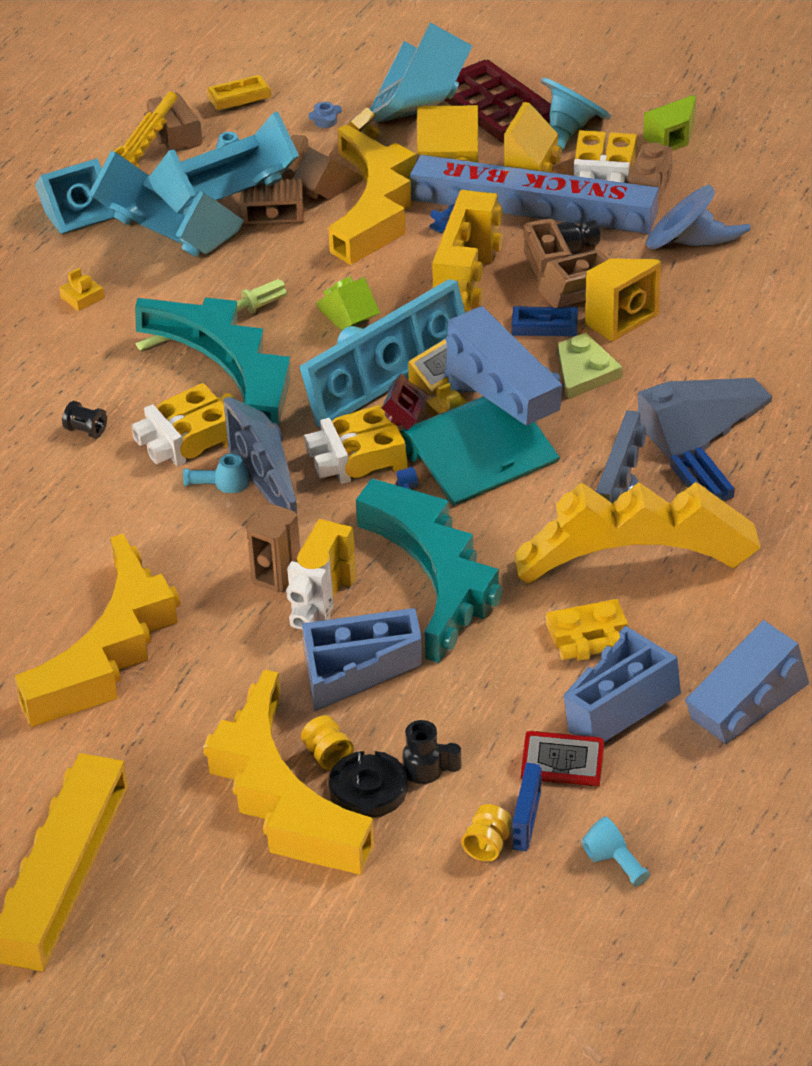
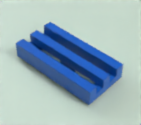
(544, 321)
(706, 472)
(527, 806)

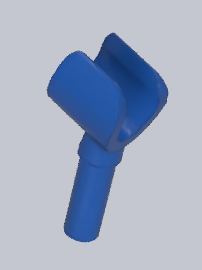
(441, 219)
(407, 478)

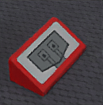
(565, 757)

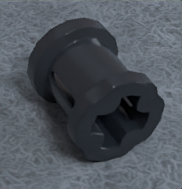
(84, 419)

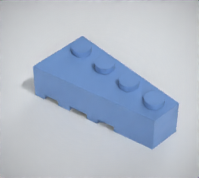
(500, 367)

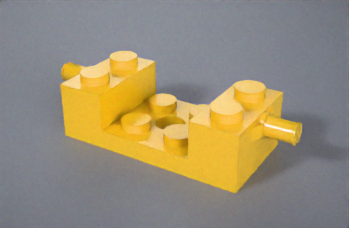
(468, 243)

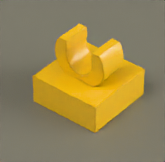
(362, 124)
(81, 290)
(444, 401)

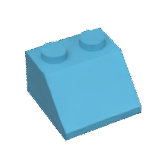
(67, 198)

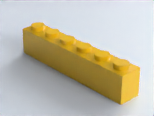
(60, 860)

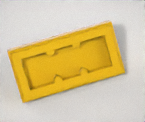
(238, 92)

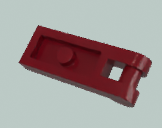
(403, 402)

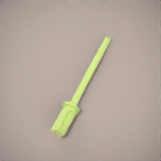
(250, 299)

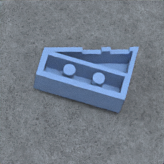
(359, 652)
(748, 683)
(622, 687)

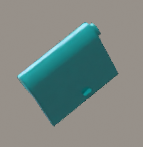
(477, 449)

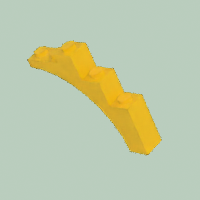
(381, 209)
(638, 517)
(91, 666)
(295, 817)

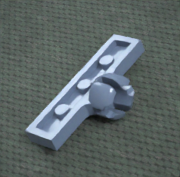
(624, 455)

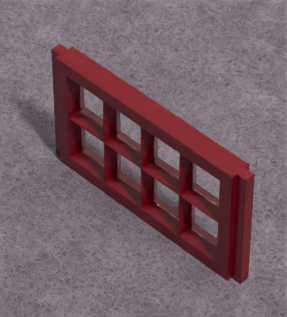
(499, 77)

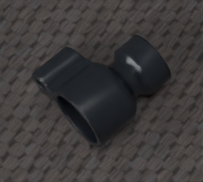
(574, 235)
(424, 757)

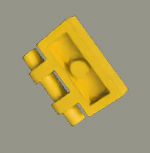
(586, 628)

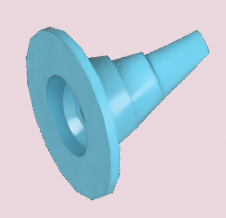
(570, 111)

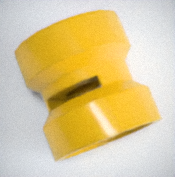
(326, 741)
(486, 834)

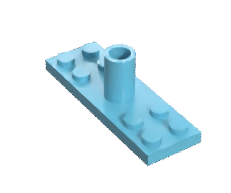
(372, 357)

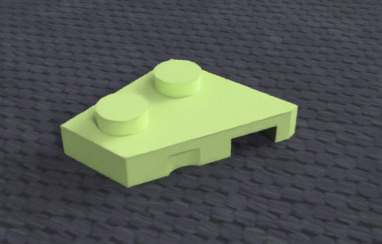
(585, 365)

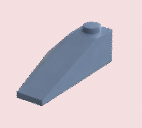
(694, 412)
(261, 449)

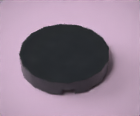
(368, 783)

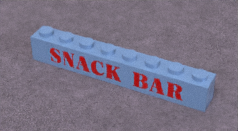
(538, 193)

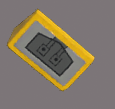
(429, 368)

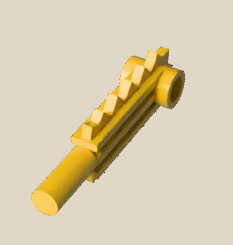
(146, 131)

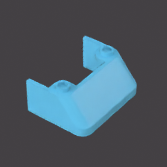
(421, 75)
(227, 168)
(132, 198)

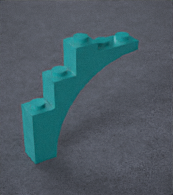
(237, 349)
(446, 554)

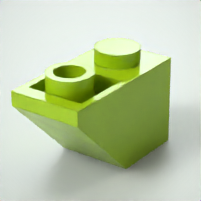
(671, 123)
(348, 303)

